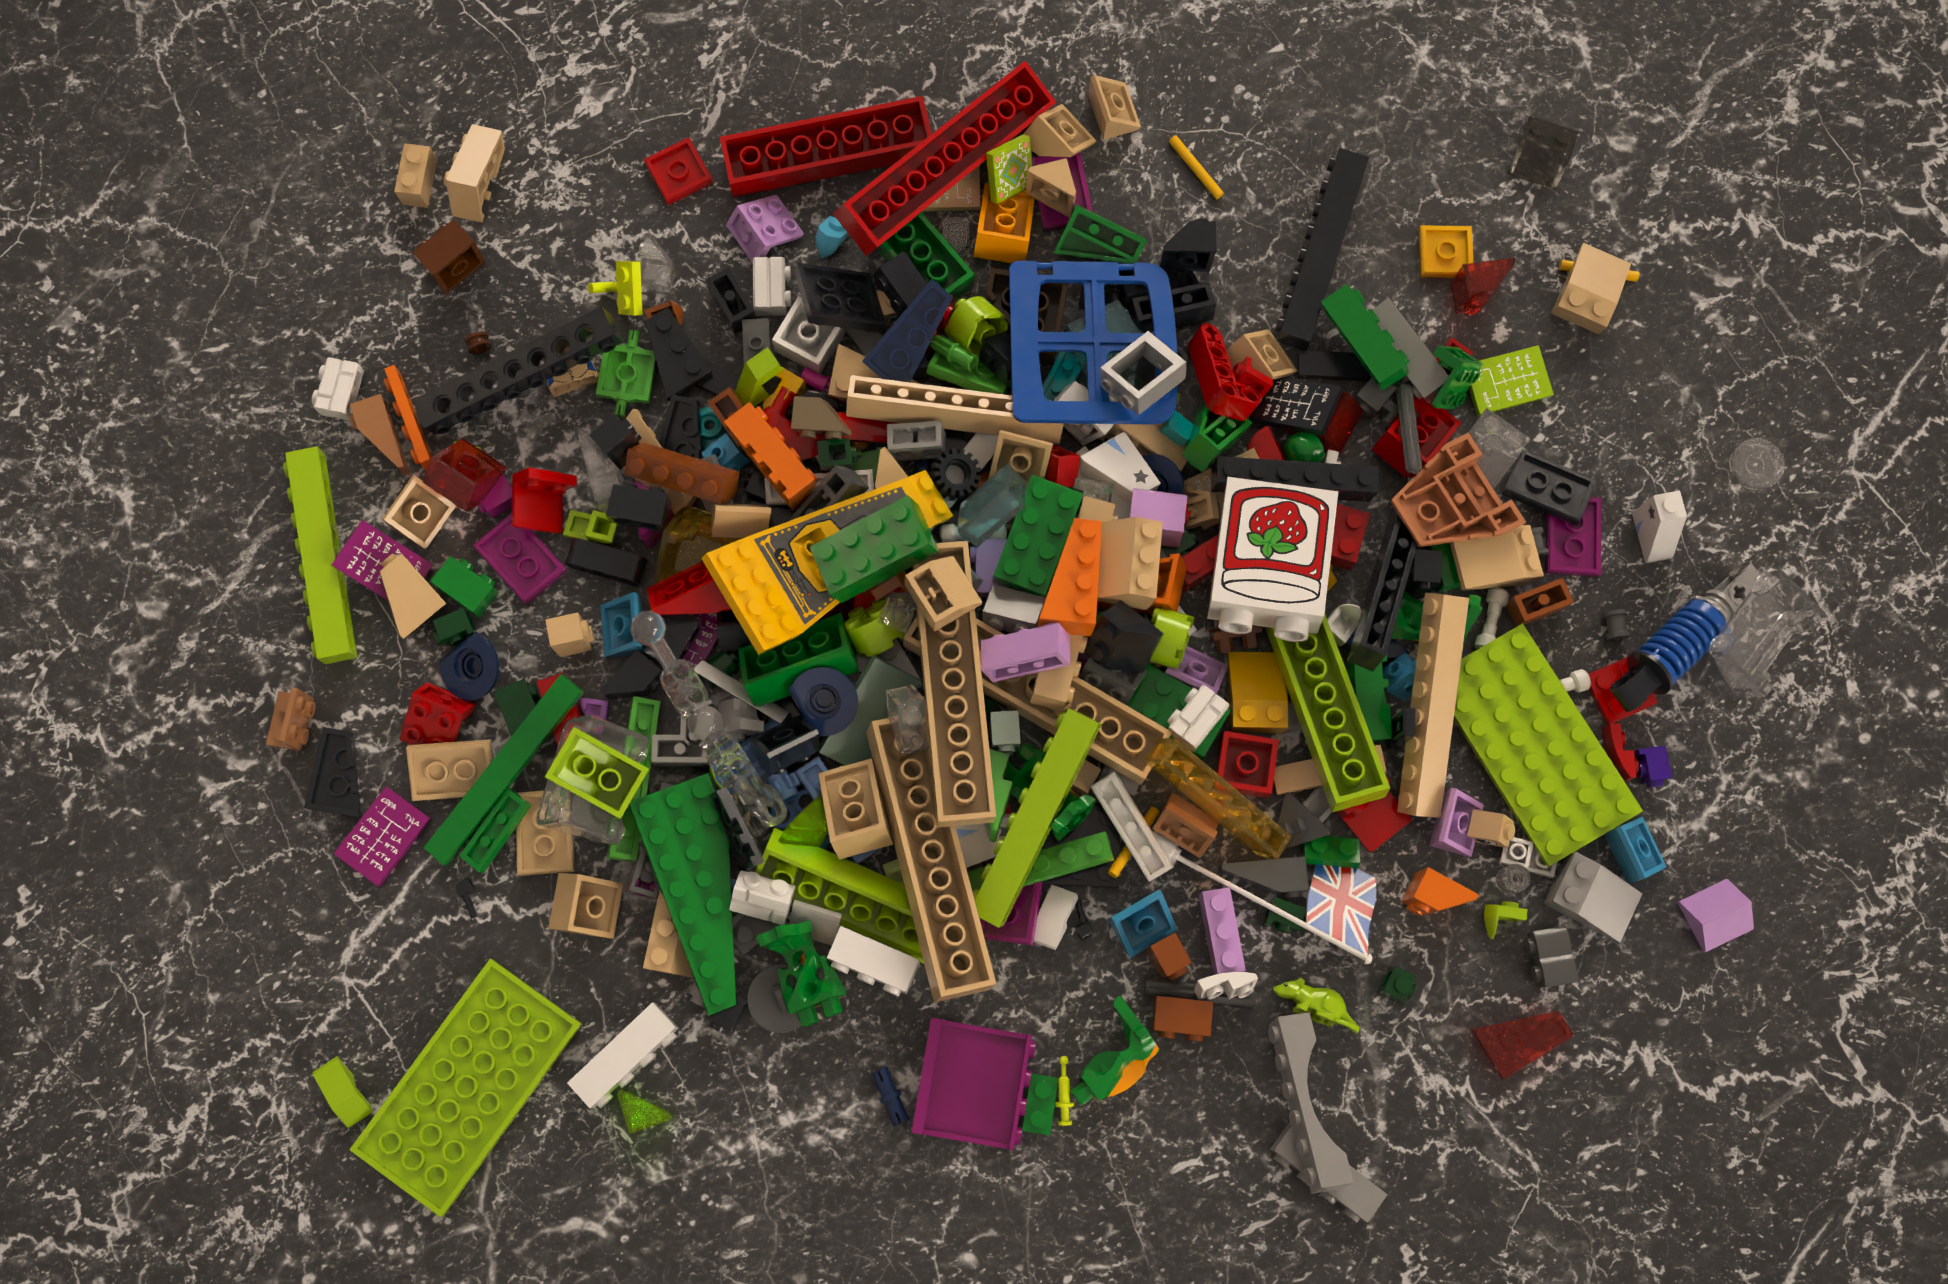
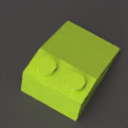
(596, 772)

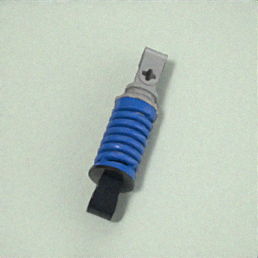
(1682, 639)

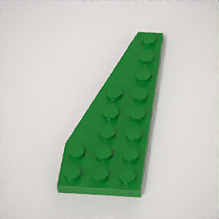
(693, 874)

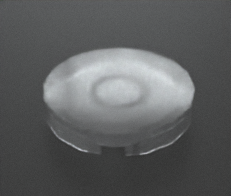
(1757, 463)

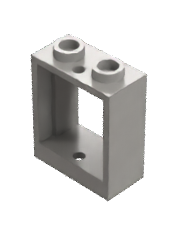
(1159, 355)

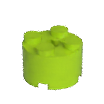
(973, 322)
(866, 632)
(1175, 638)

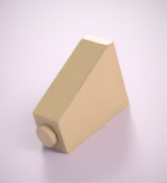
(408, 594)

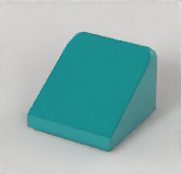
(1177, 429)

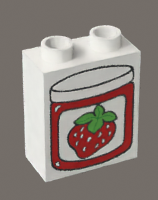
(1272, 558)

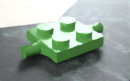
(627, 374)

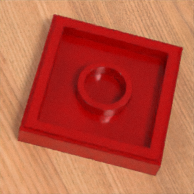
(678, 171)

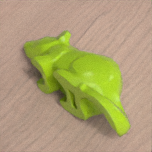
(1323, 1003)

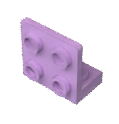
(762, 225)

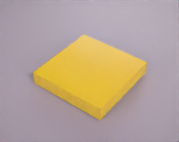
(1444, 250)

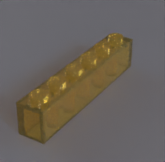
(1217, 798)

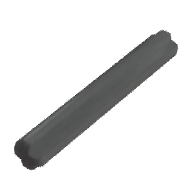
(1409, 429)
(1186, 991)

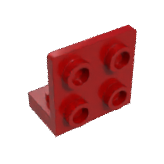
(539, 499)
(434, 716)
(1375, 821)

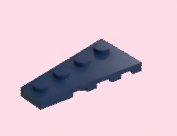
(907, 340)

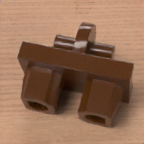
(1224, 643)

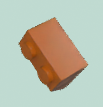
(1434, 892)

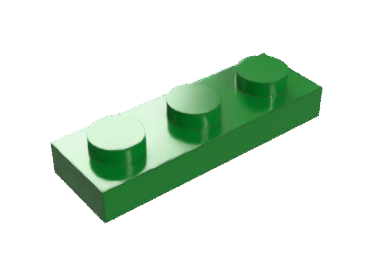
(495, 830)

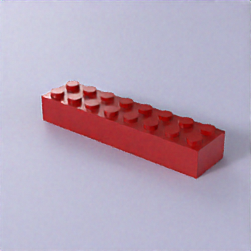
(824, 146)

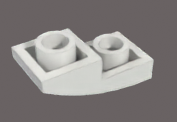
(1524, 854)
(1053, 916)
(1233, 984)

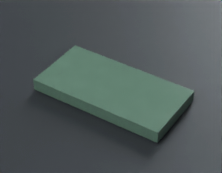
(852, 743)

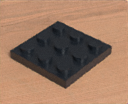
(839, 298)
(1094, 876)

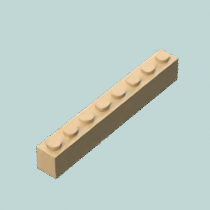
(952, 406)
(1053, 686)
(1435, 701)

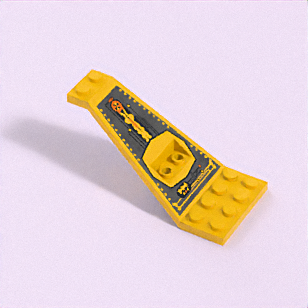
(774, 576)

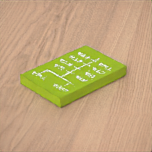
(1511, 381)

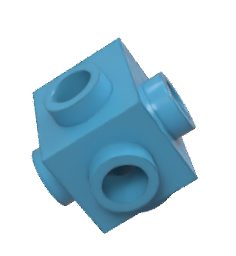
(727, 453)
(1400, 676)

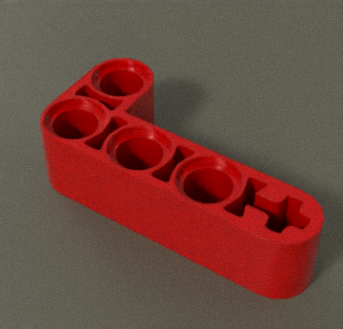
(1216, 377)

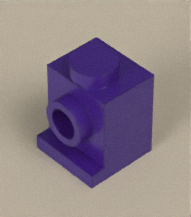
(1653, 766)

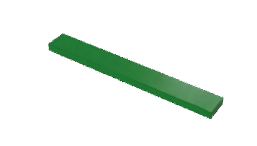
(503, 769)

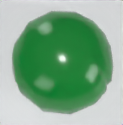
(1304, 448)

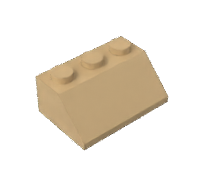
(1129, 561)
(664, 948)

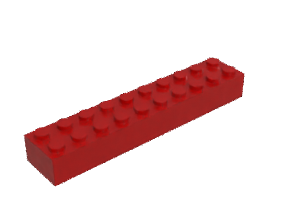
(943, 158)

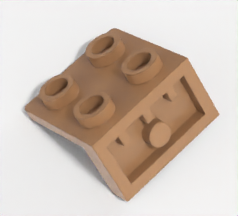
(291, 720)
(1186, 825)

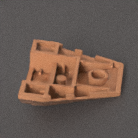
(1454, 499)

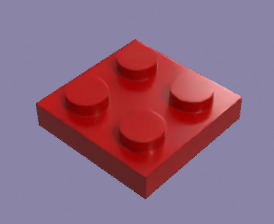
(1605, 701)

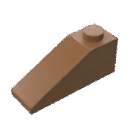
(376, 423)

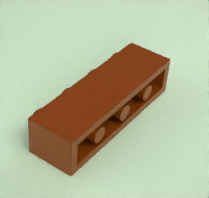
(682, 473)

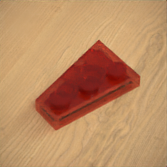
(1521, 1041)

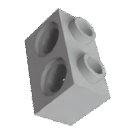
(916, 440)

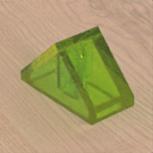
(808, 827)
(641, 1113)

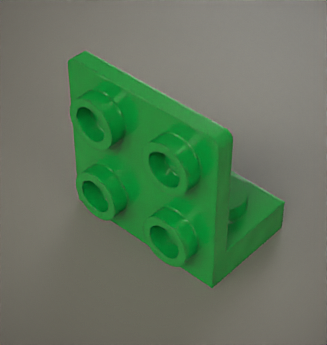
(1464, 373)

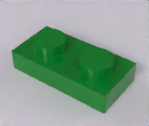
(1332, 852)
(1040, 1104)

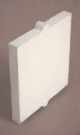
(824, 921)

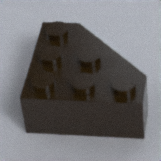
(1050, 307)

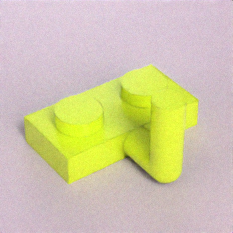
(627, 287)

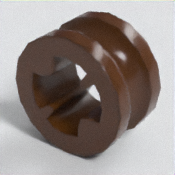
(478, 342)

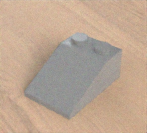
(1593, 896)

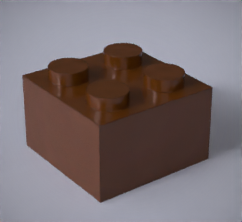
(449, 256)

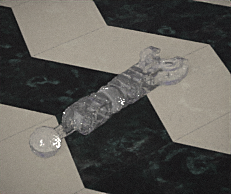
(707, 725)

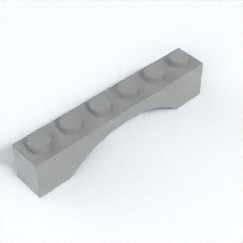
(1323, 1160)

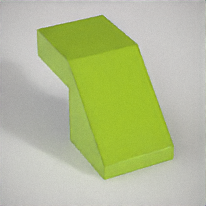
(756, 373)
(590, 527)
(341, 1093)

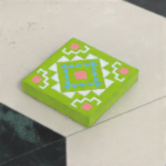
(1009, 168)

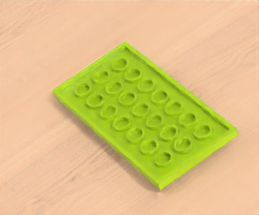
(1538, 747)
(465, 1087)

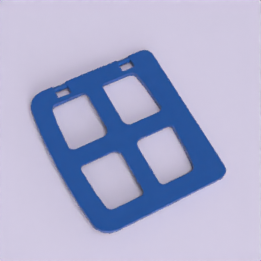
(1094, 341)

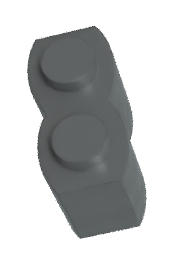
(1551, 957)

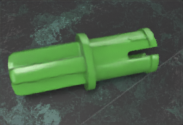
(954, 353)

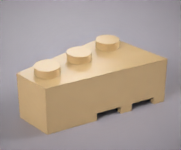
(472, 170)
(1149, 441)

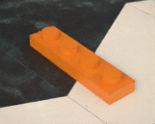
(404, 407)

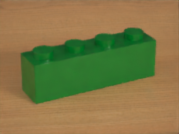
(1365, 337)

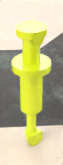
(1064, 1094)

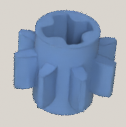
(785, 784)

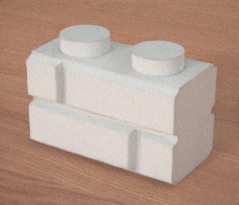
(770, 286)
(337, 388)
(1197, 717)
(762, 897)

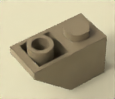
(815, 417)

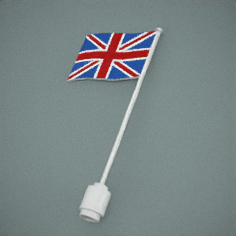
(1337, 902)

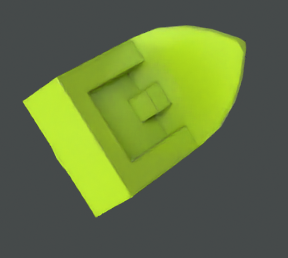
(1506, 911)

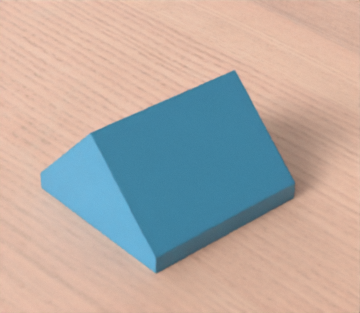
(616, 626)
(1635, 850)
(1143, 923)

